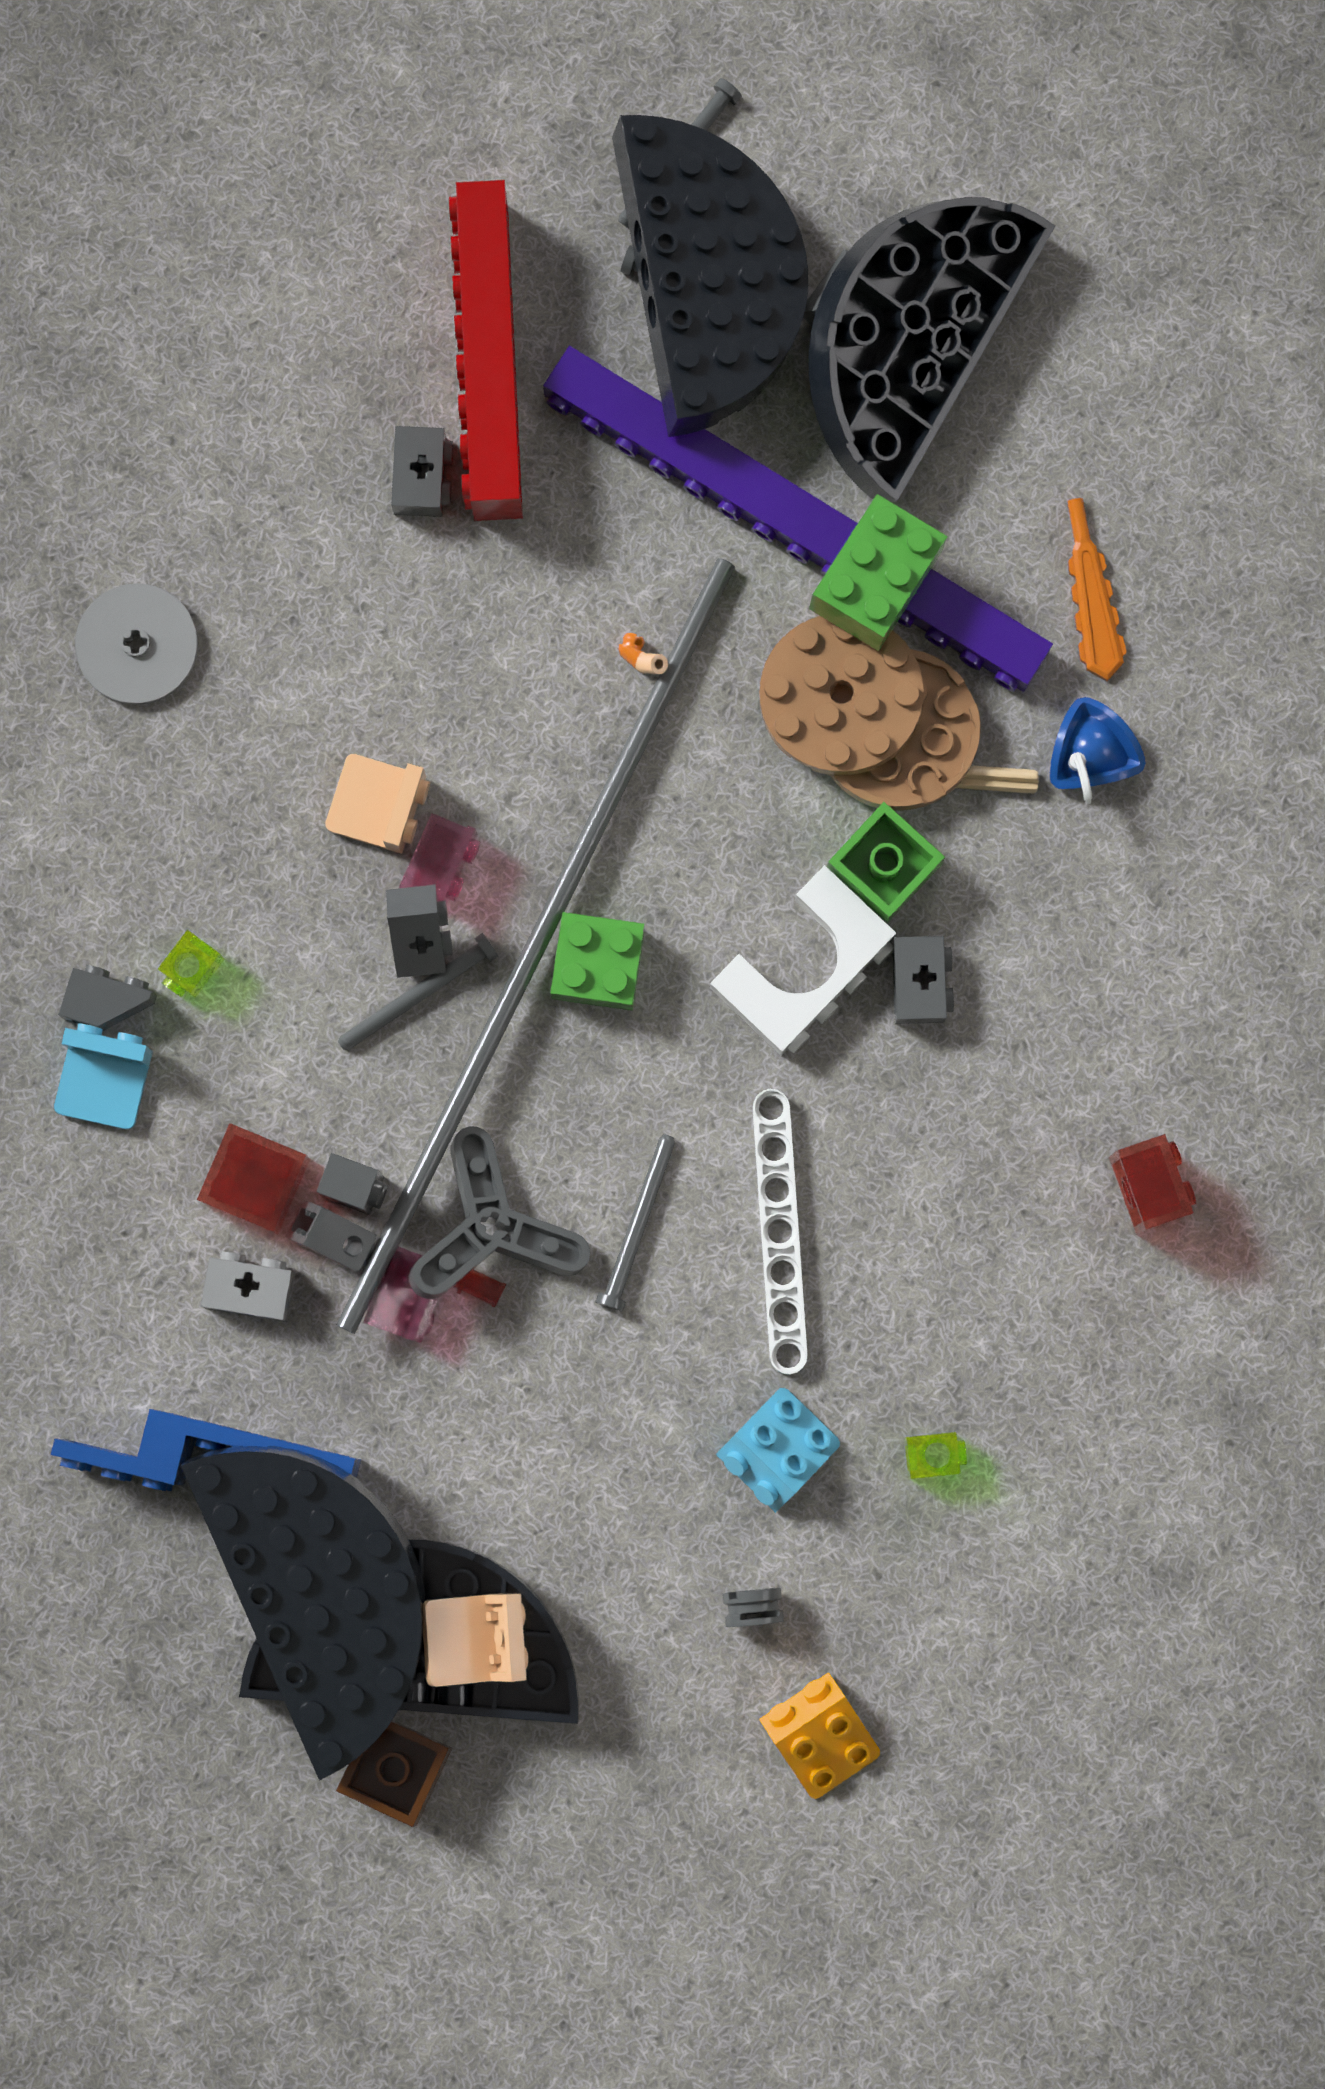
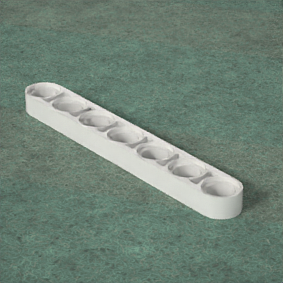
(773, 1211)

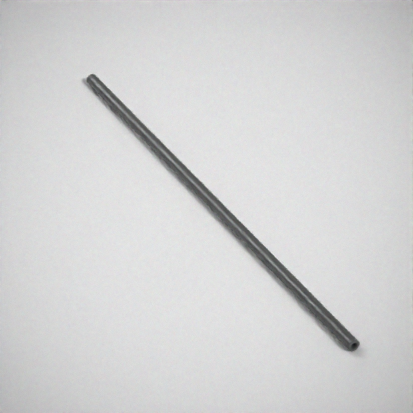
(534, 948)

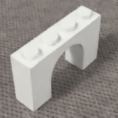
(785, 1016)

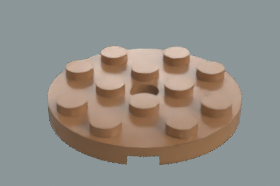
(834, 735)
(936, 752)

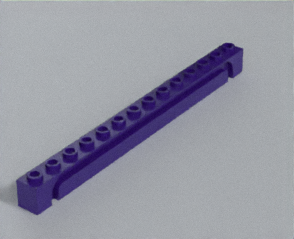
(784, 513)

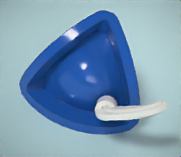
(1094, 748)

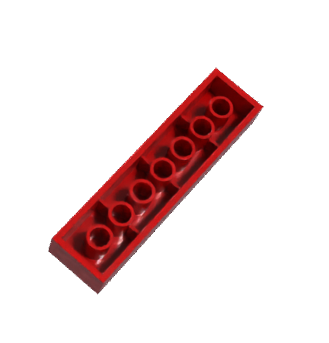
(488, 344)

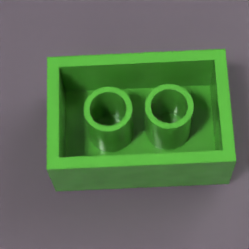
(877, 572)

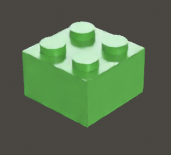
(885, 862)
(597, 961)

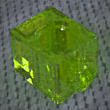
(189, 947)
(915, 1455)

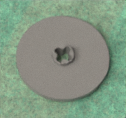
(158, 666)

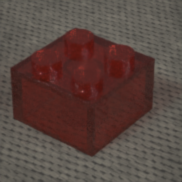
(253, 1178)
(1152, 1183)

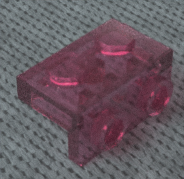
(441, 857)
(396, 1305)

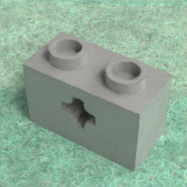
(268, 1302)

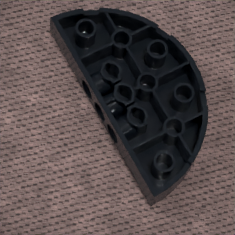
(713, 267)
(909, 326)
(453, 1572)
(322, 1587)

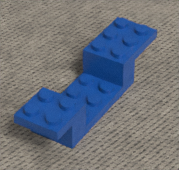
(168, 1444)

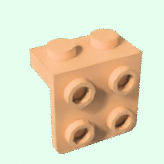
(377, 802)
(474, 1639)

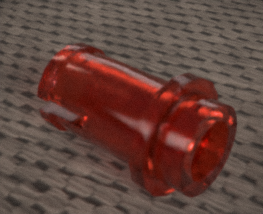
(481, 1287)

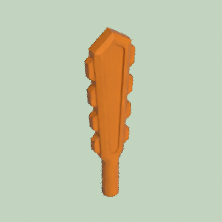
(1096, 620)

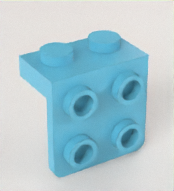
(102, 1077)
(778, 1449)

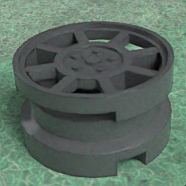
(753, 1602)

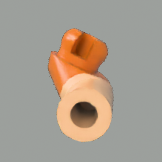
(643, 662)

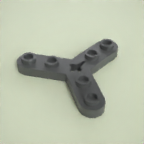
(469, 1244)

